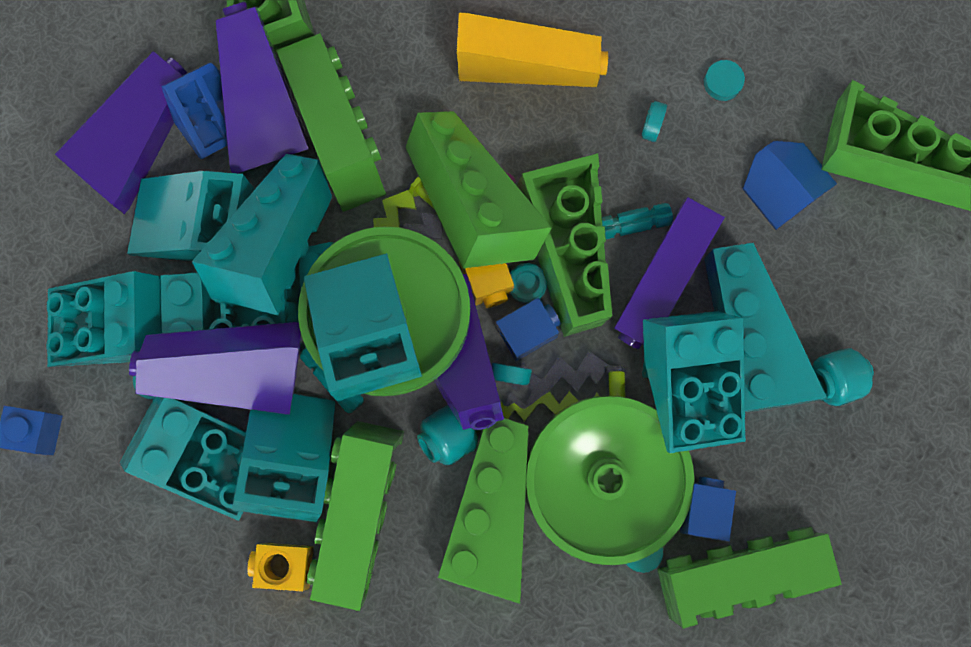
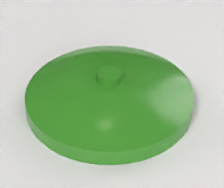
(428, 288)
(607, 482)

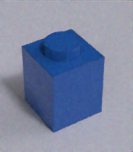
(528, 328)
(29, 430)
(710, 510)

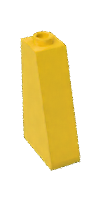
(527, 53)

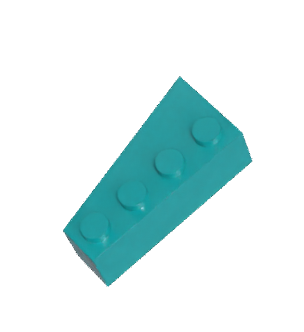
(262, 241)
(774, 358)

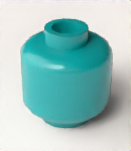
(844, 376)
(444, 438)

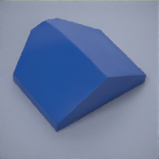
(199, 109)
(785, 181)

